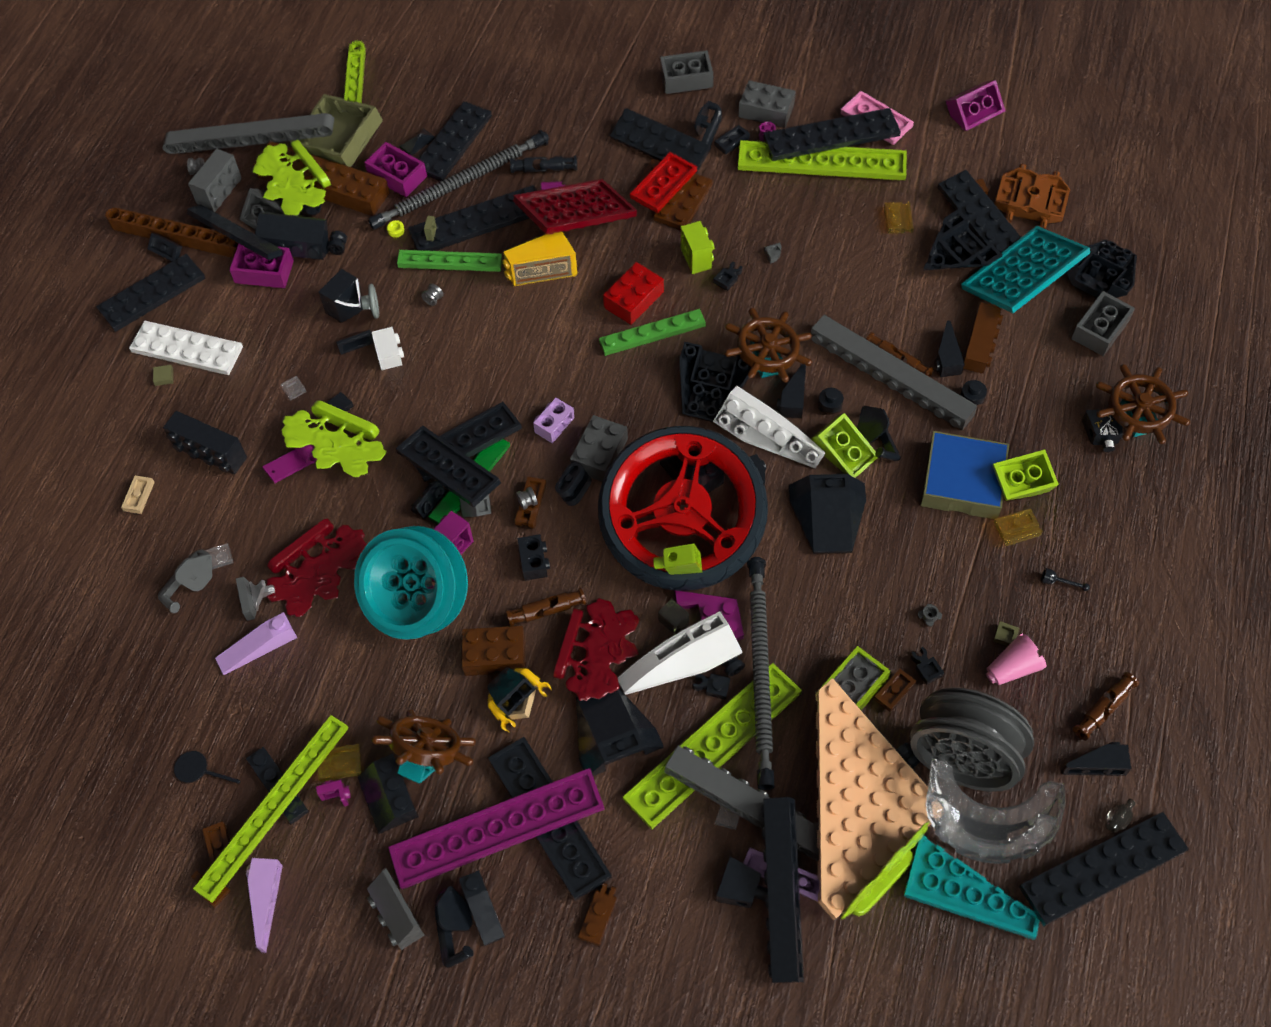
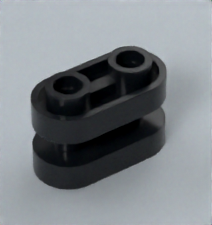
(573, 484)

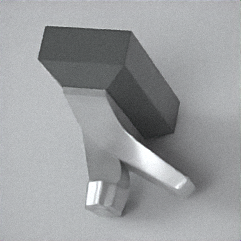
(251, 596)

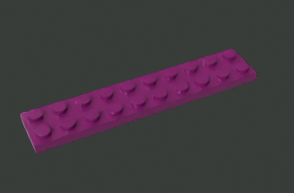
(496, 828)

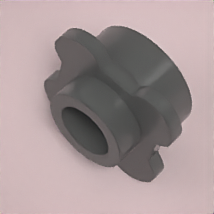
(930, 609)

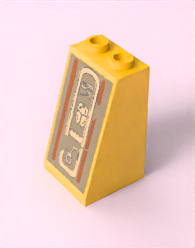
(540, 260)

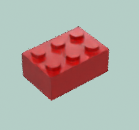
(633, 293)

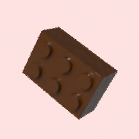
(492, 649)

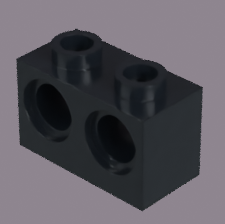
(532, 557)

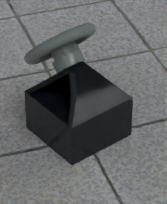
(344, 298)

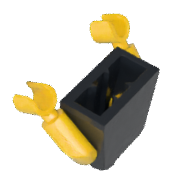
(509, 690)

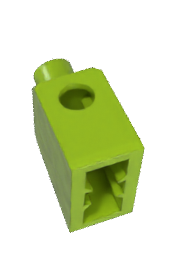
(680, 560)

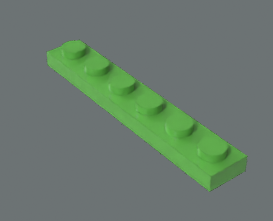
(449, 260)
(652, 332)

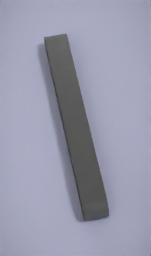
(248, 133)

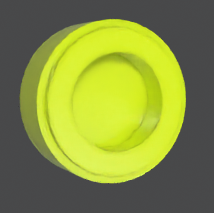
(395, 229)

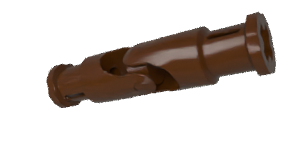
(900, 354)
(542, 608)
(1105, 706)

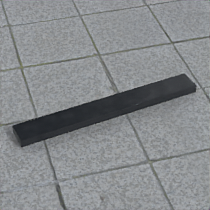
(235, 232)

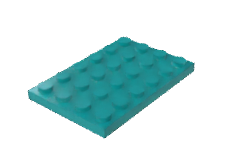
(1025, 269)

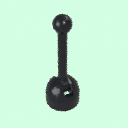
(1050, 576)

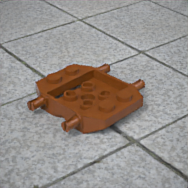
(1031, 205)

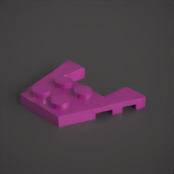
(710, 605)

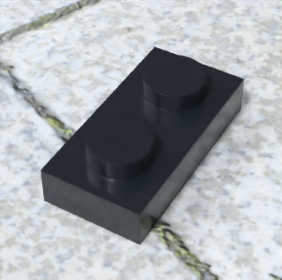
(731, 139)
(164, 247)

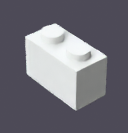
(386, 347)

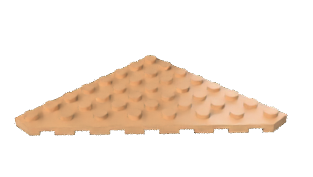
(865, 802)

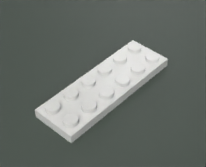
(186, 347)

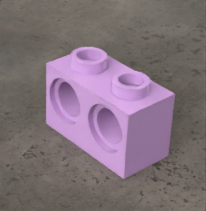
(557, 422)

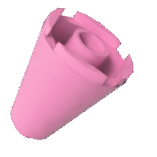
(1016, 661)

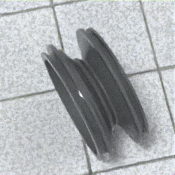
(975, 735)

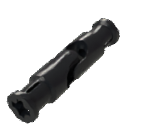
(556, 163)

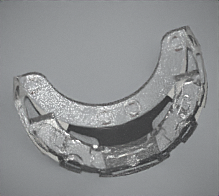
(992, 832)

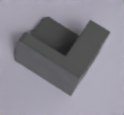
(480, 509)

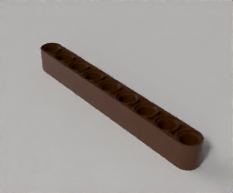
(180, 233)

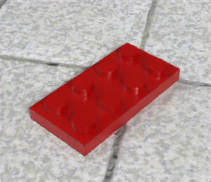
(663, 182)

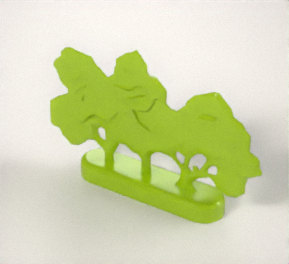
(288, 182)
(336, 445)
(890, 873)

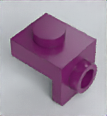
(334, 789)

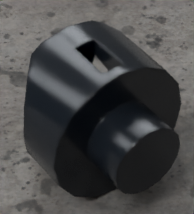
(974, 391)
(830, 400)

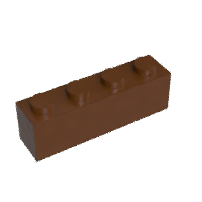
(982, 337)

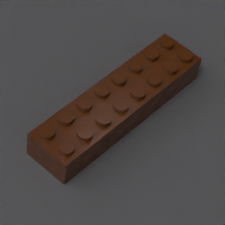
(348, 185)

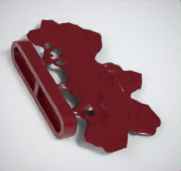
(316, 574)
(603, 646)

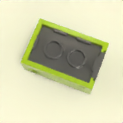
(860, 677)

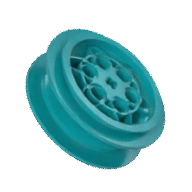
(384, 599)

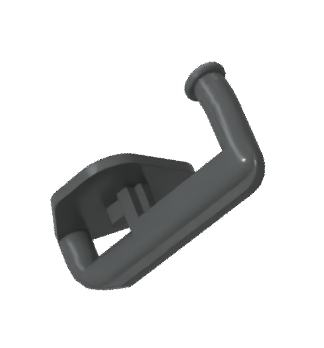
(192, 573)

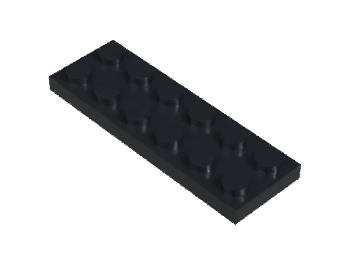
(657, 139)
(454, 140)
(983, 215)
(150, 292)
(480, 432)
(448, 466)

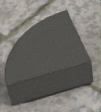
(773, 252)

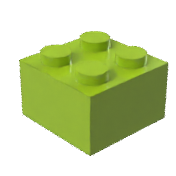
(697, 247)

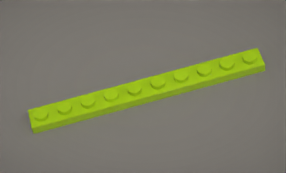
(270, 809)

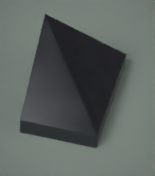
(417, 142)
(355, 341)

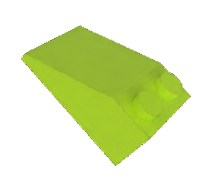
(845, 446)
(1025, 475)

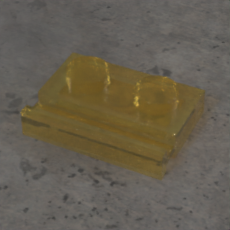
(898, 217)
(1018, 527)
(341, 763)

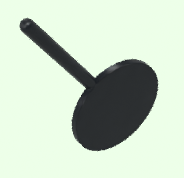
(193, 766)

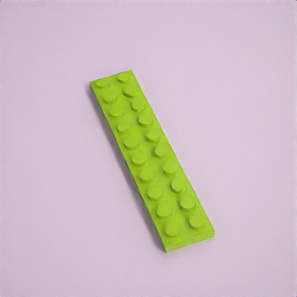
(834, 162)
(716, 740)

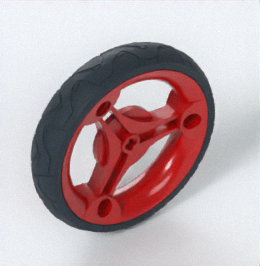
(667, 503)

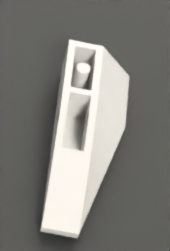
(766, 429)
(683, 655)

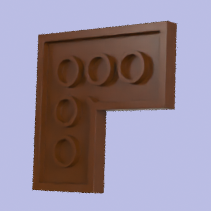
(684, 203)

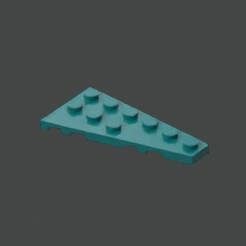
(957, 888)

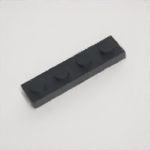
(269, 775)

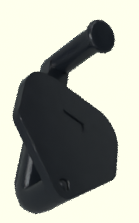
(702, 118)
(874, 424)
(452, 915)

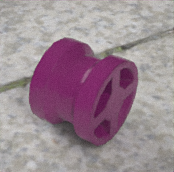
(765, 127)

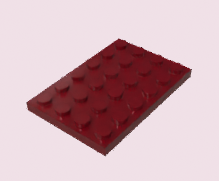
(574, 206)

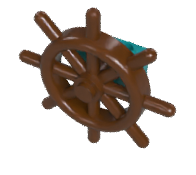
(765, 351)
(1138, 410)
(423, 745)

